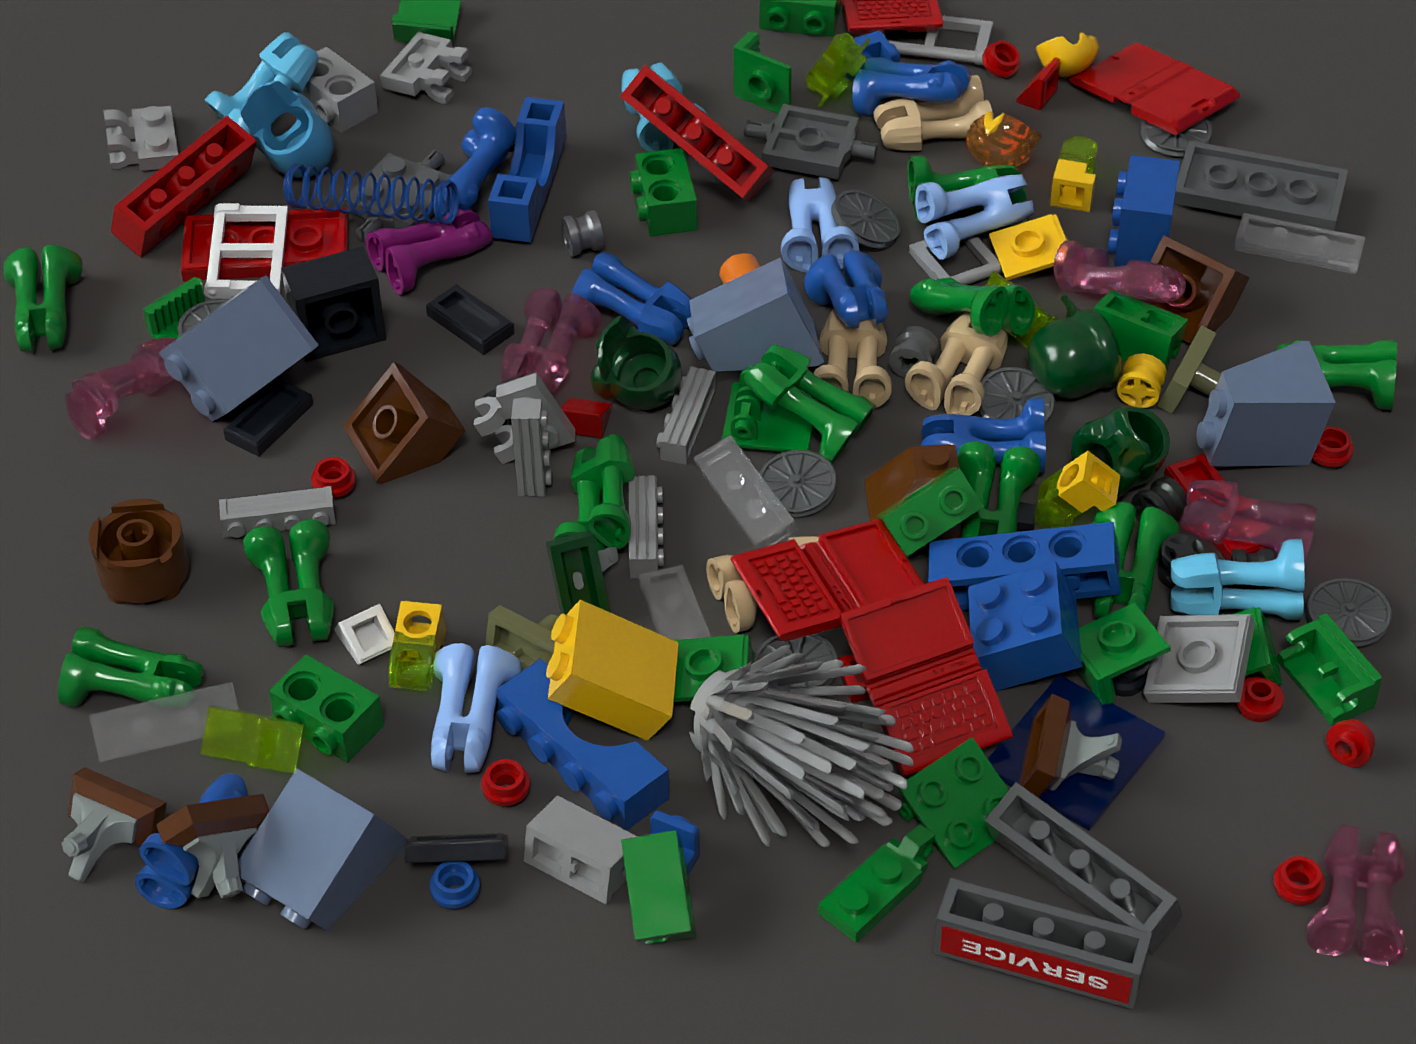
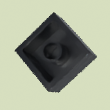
(336, 301)

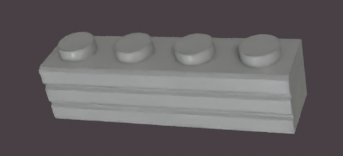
(687, 415)
(529, 447)
(276, 510)
(645, 517)

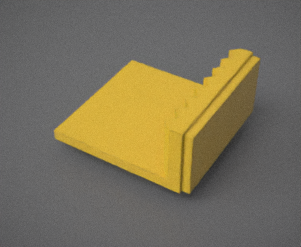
(1028, 246)

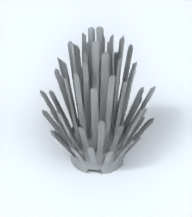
(780, 733)

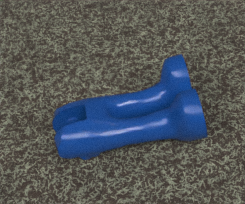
(922, 82)
(486, 150)
(855, 294)
(999, 434)
(171, 870)

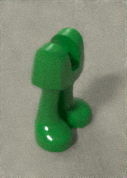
(778, 383)
(597, 475)
(267, 552)

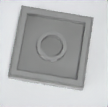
(1204, 660)

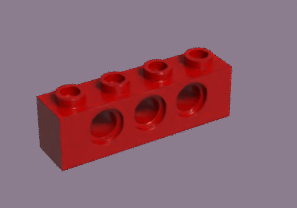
(697, 133)
(183, 186)

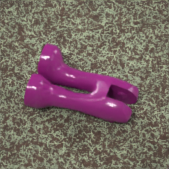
(411, 247)

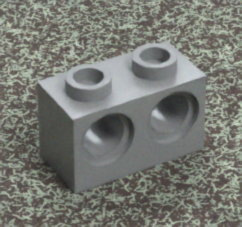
(340, 91)

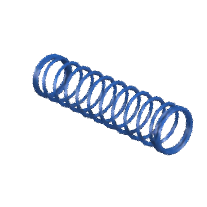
(436, 198)

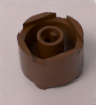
(139, 552)

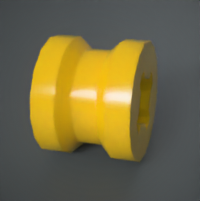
(1141, 380)

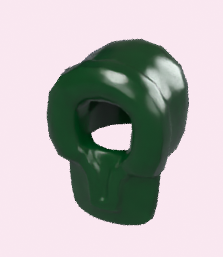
(1075, 353)
(635, 367)
(1127, 441)

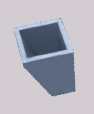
(750, 314)
(237, 349)
(1268, 411)
(316, 853)

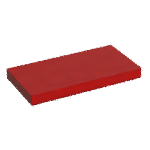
(308, 237)

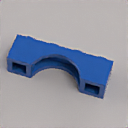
(520, 195)
(618, 779)

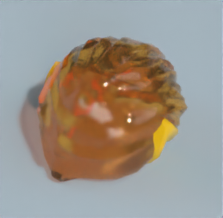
(1001, 140)

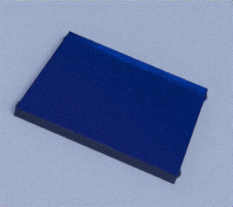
(1083, 796)

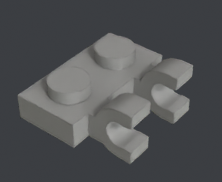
(419, 65)
(153, 133)
(499, 408)

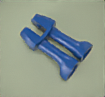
(664, 309)

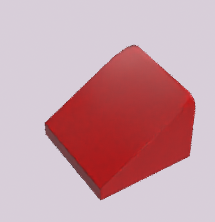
(1041, 87)
(587, 416)

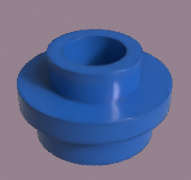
(451, 874)

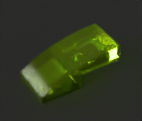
(252, 738)

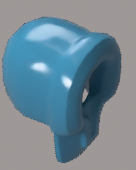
(305, 143)

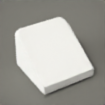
(366, 634)

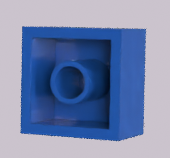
(1145, 208)
(1025, 625)

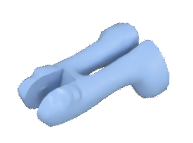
(992, 194)
(808, 205)
(472, 734)

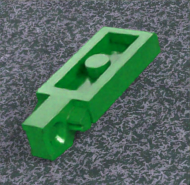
(878, 884)

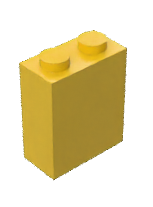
(612, 670)

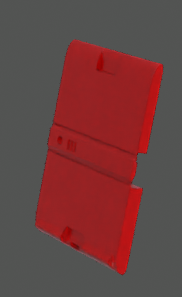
(880, 15)
(1157, 87)
(812, 583)
(925, 672)

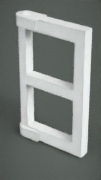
(234, 212)

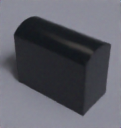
(1026, 517)

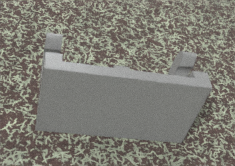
(577, 849)

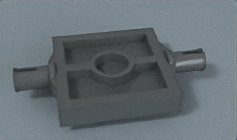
(810, 141)
(394, 166)

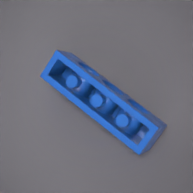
(1084, 553)

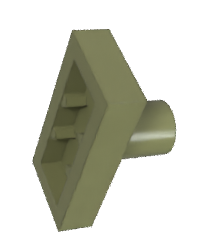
(1191, 372)
(521, 636)

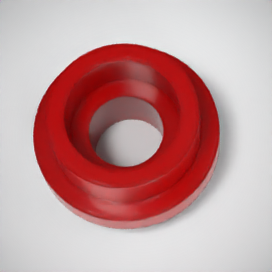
(1001, 59)
(1334, 448)
(334, 473)
(1260, 699)
(1350, 742)
(505, 773)
(1299, 870)

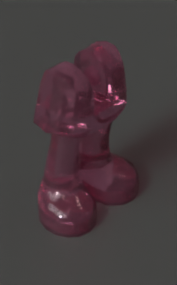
(1089, 274)
(543, 311)
(97, 393)
(1219, 512)
(1335, 926)

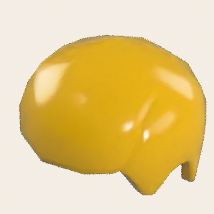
(1073, 57)

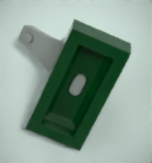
(579, 569)

